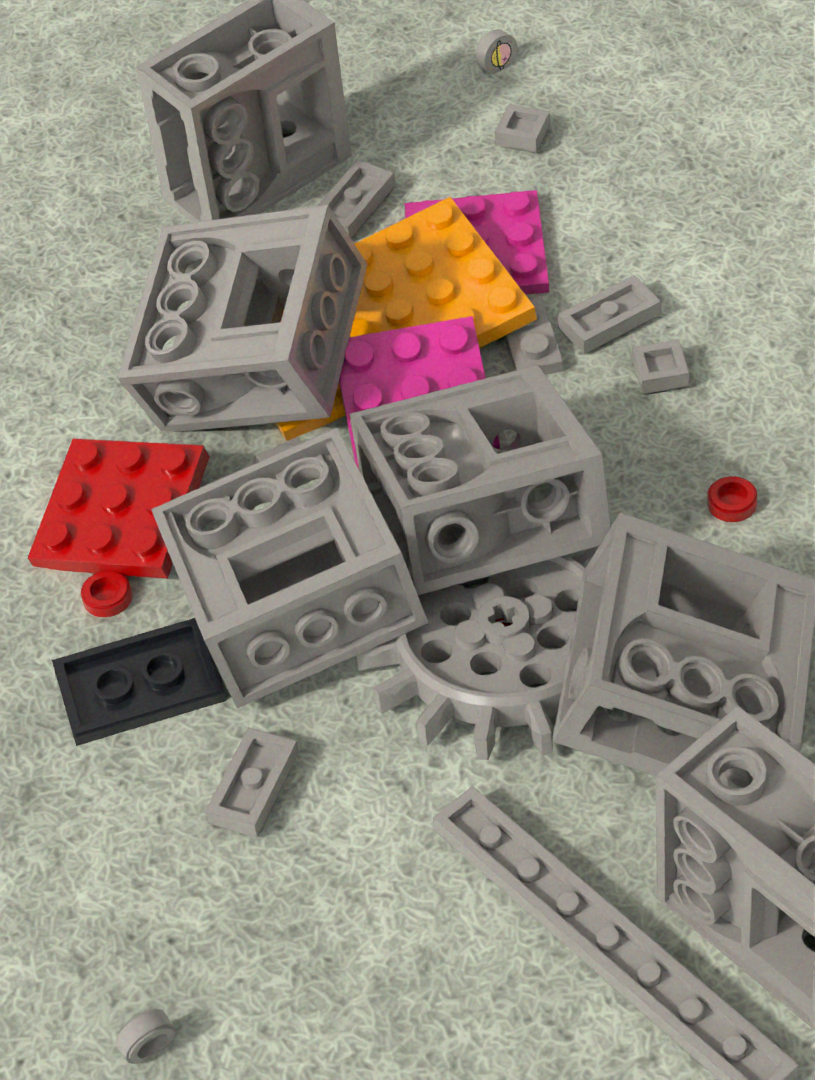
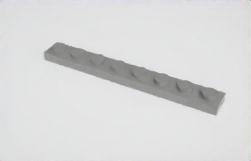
(611, 943)

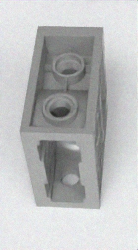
(219, 109)
(230, 349)
(462, 502)
(294, 580)
(678, 643)
(743, 852)

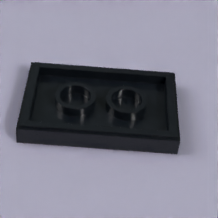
(137, 681)

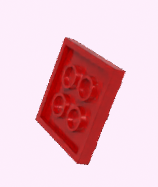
(104, 503)

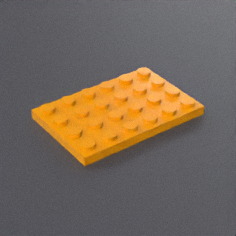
(430, 273)

